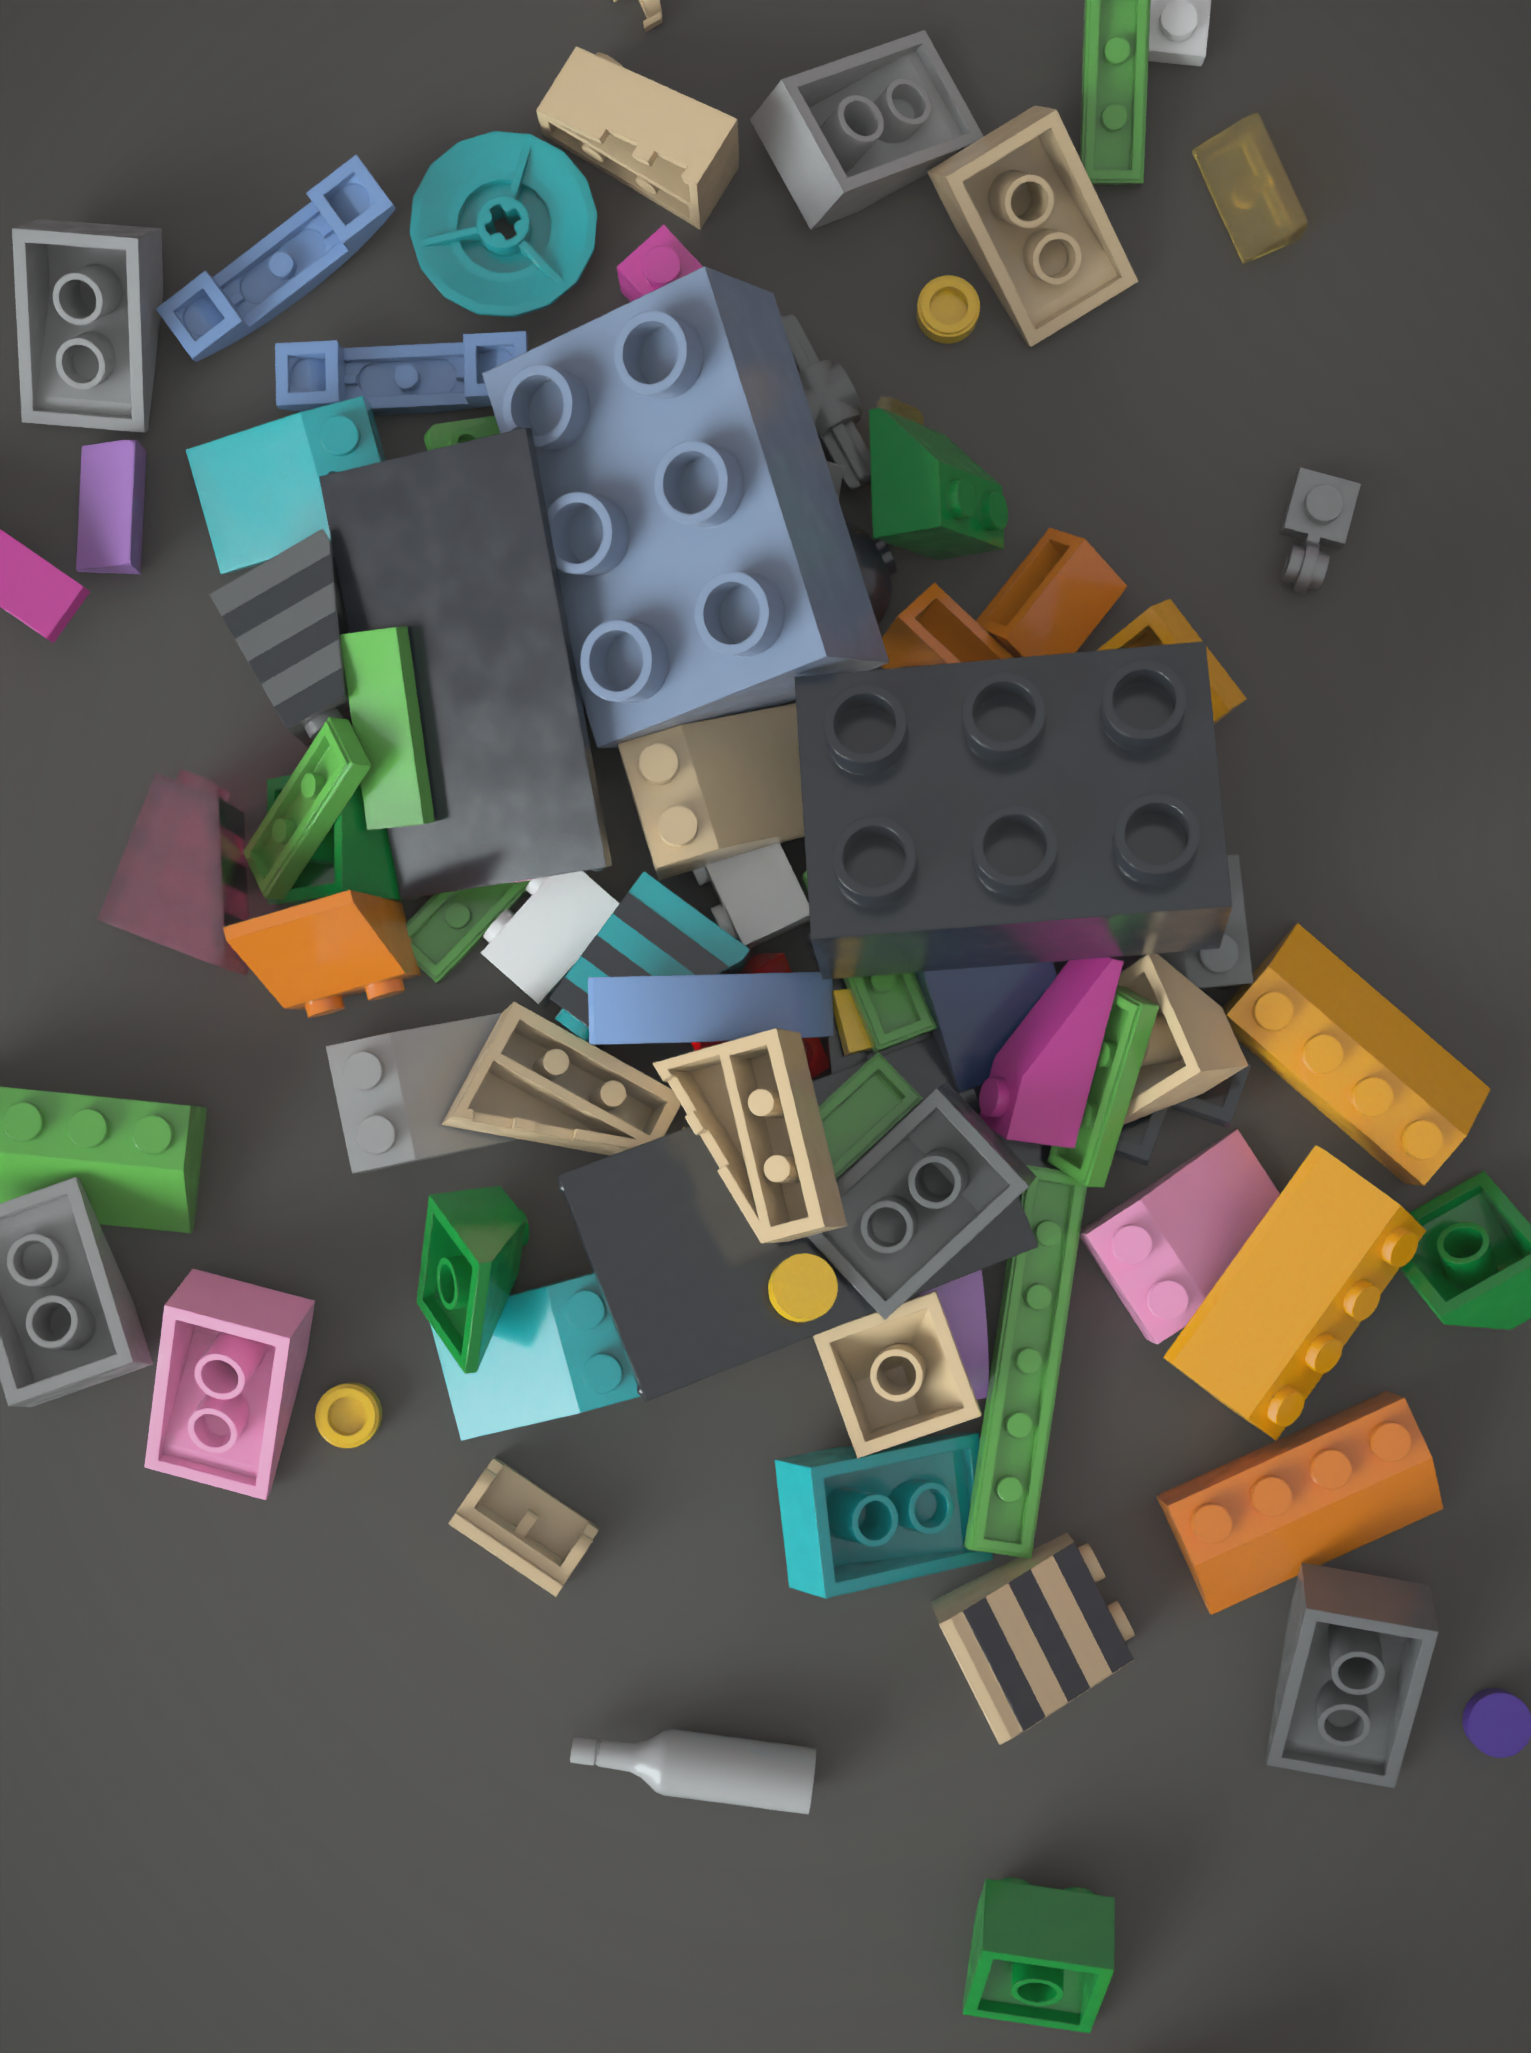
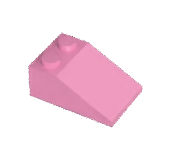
(1181, 1234)
(226, 1382)

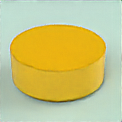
(948, 309)
(802, 1287)
(348, 1415)

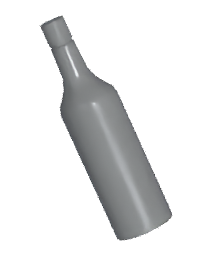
(711, 1768)

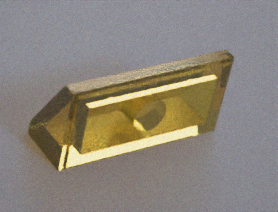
(1251, 189)

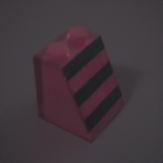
(184, 871)

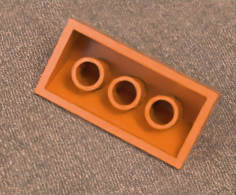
(1303, 1500)

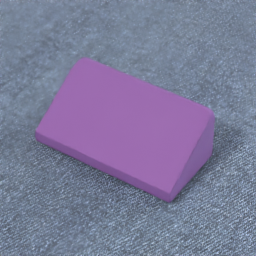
(111, 507)

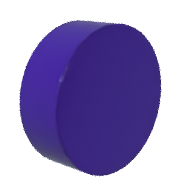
(1497, 1722)

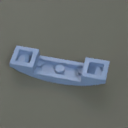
(282, 266)
(393, 377)
(707, 1007)

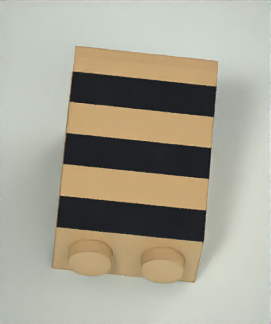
(1034, 1634)

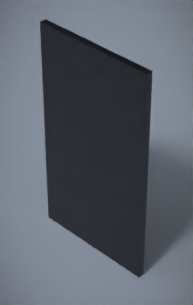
(469, 564)
(688, 1268)

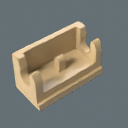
(524, 1526)

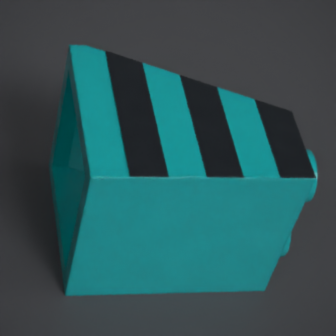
(647, 936)

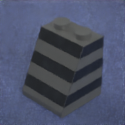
(289, 629)

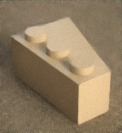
(642, 134)
(558, 1090)
(763, 1129)

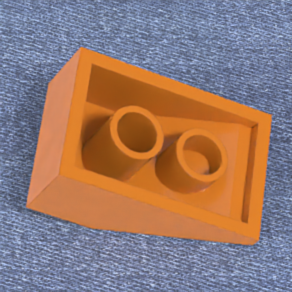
(328, 951)

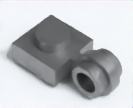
(1317, 513)

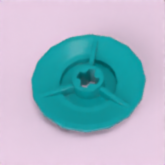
(512, 180)

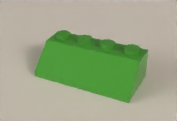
(130, 1154)

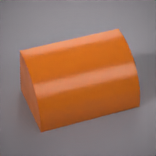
(1052, 598)
(937, 632)

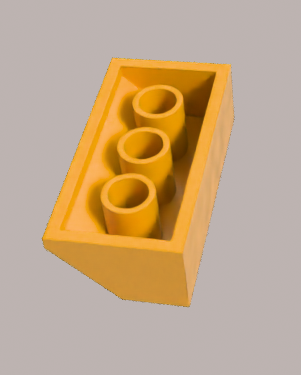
(1356, 1057)
(1296, 1293)

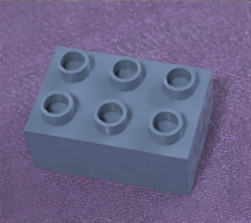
(688, 509)

